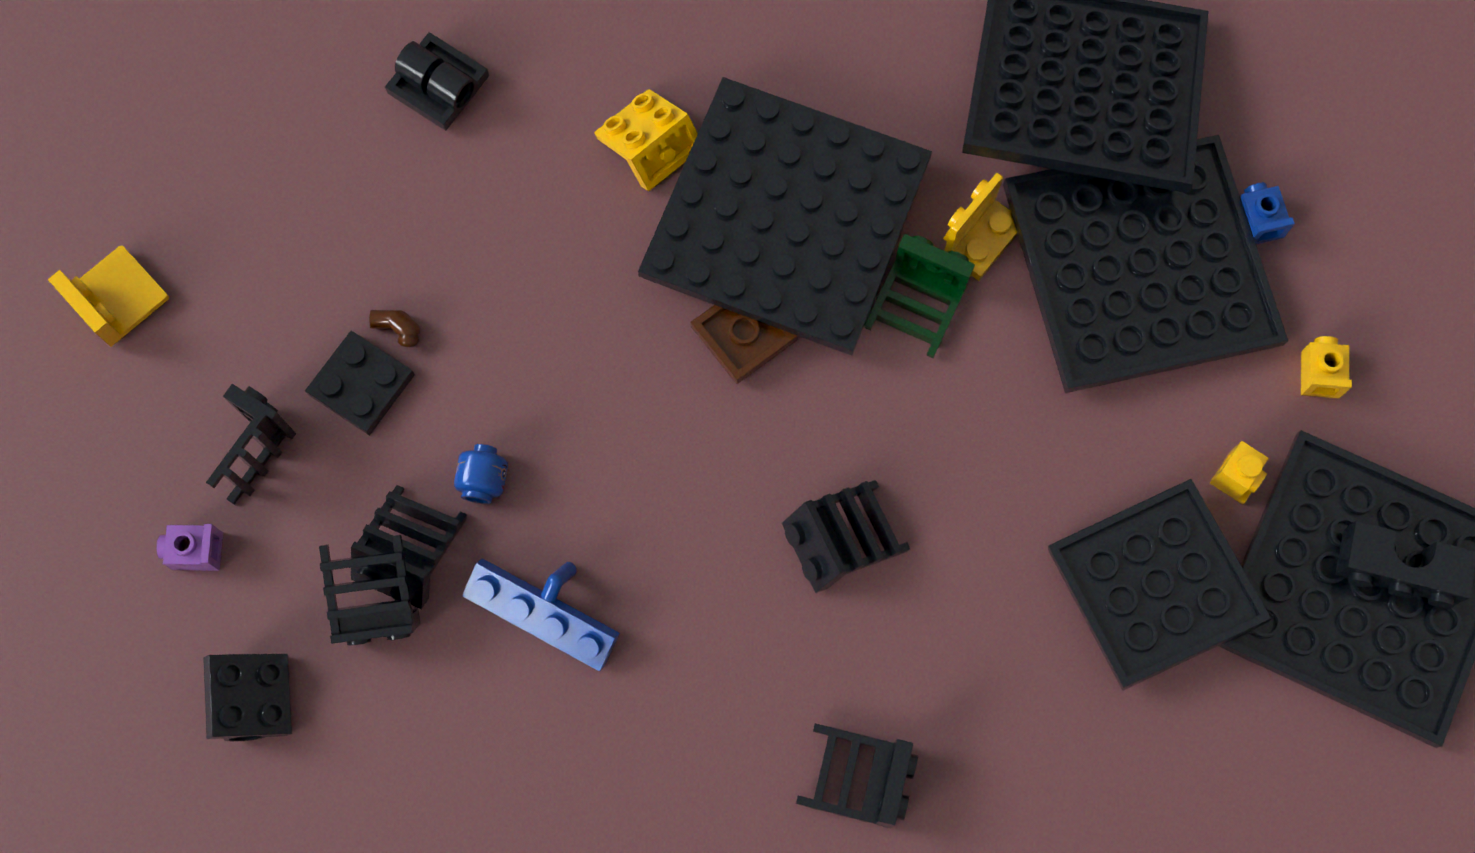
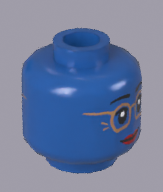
(480, 474)

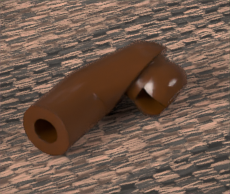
(399, 322)

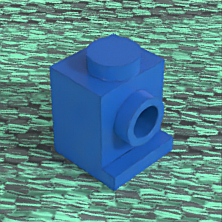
(1268, 223)

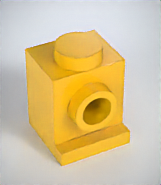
(1318, 377)
(1240, 472)

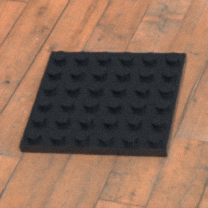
(1091, 88)
(786, 215)
(1142, 272)
(1350, 641)

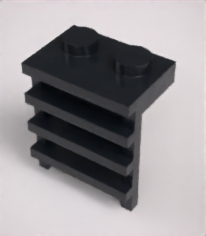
(265, 427)
(825, 542)
(418, 561)
(368, 621)
(885, 785)

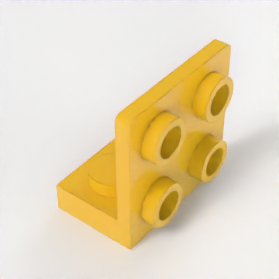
(650, 136)
(982, 228)
(112, 295)

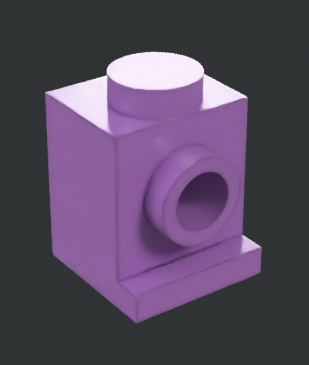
(202, 553)

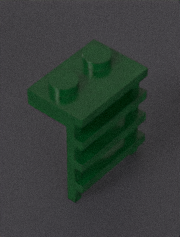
(930, 272)

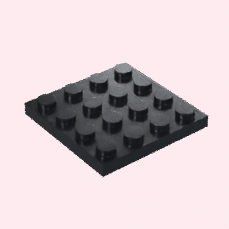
(1158, 584)

